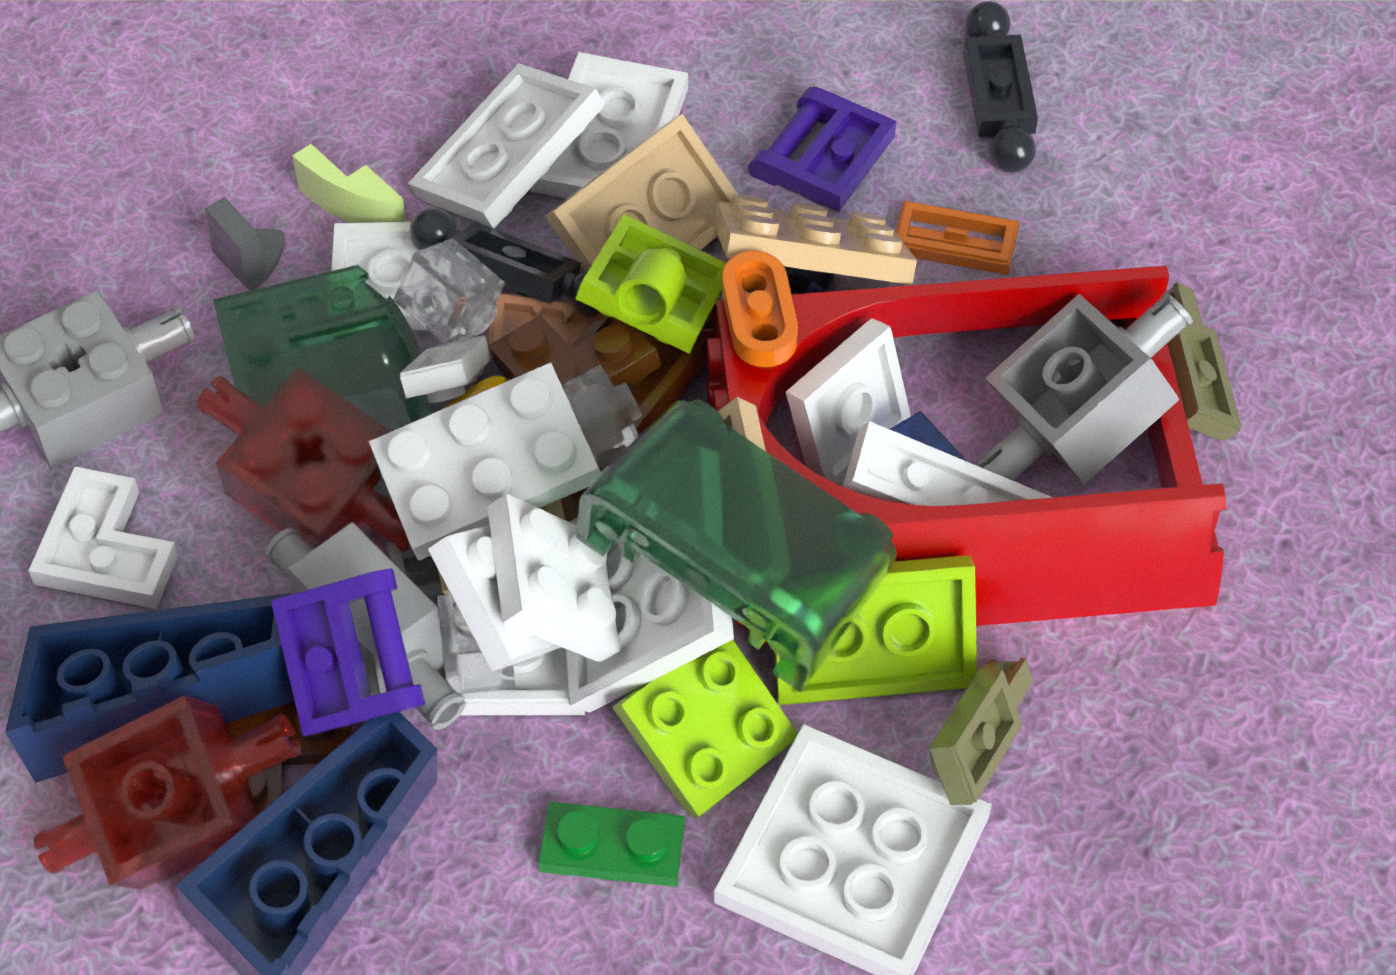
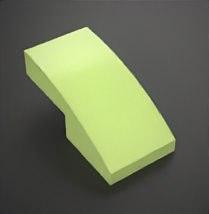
(352, 198)

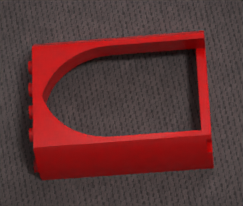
(1028, 554)

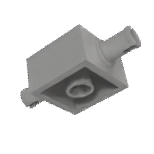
(83, 375)
(1083, 388)
(354, 554)

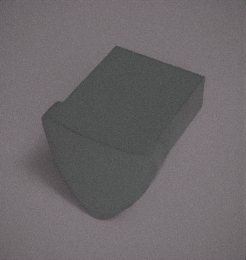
(246, 251)

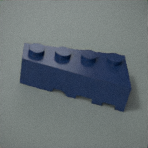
(113, 669)
(306, 857)

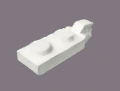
(446, 369)

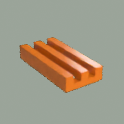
(954, 244)

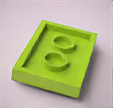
(905, 639)

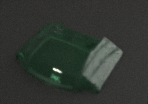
(333, 332)

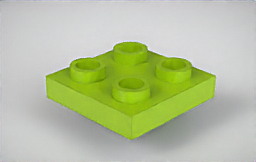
(653, 283)
(706, 726)

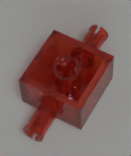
(278, 453)
(172, 756)

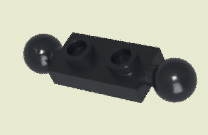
(1000, 87)
(518, 263)

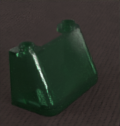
(740, 533)

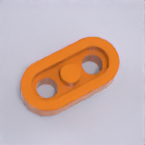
(759, 314)

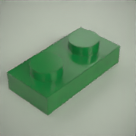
(612, 844)

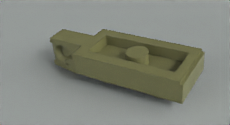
(1202, 373)
(980, 730)

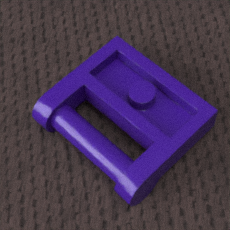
(837, 156)
(327, 657)

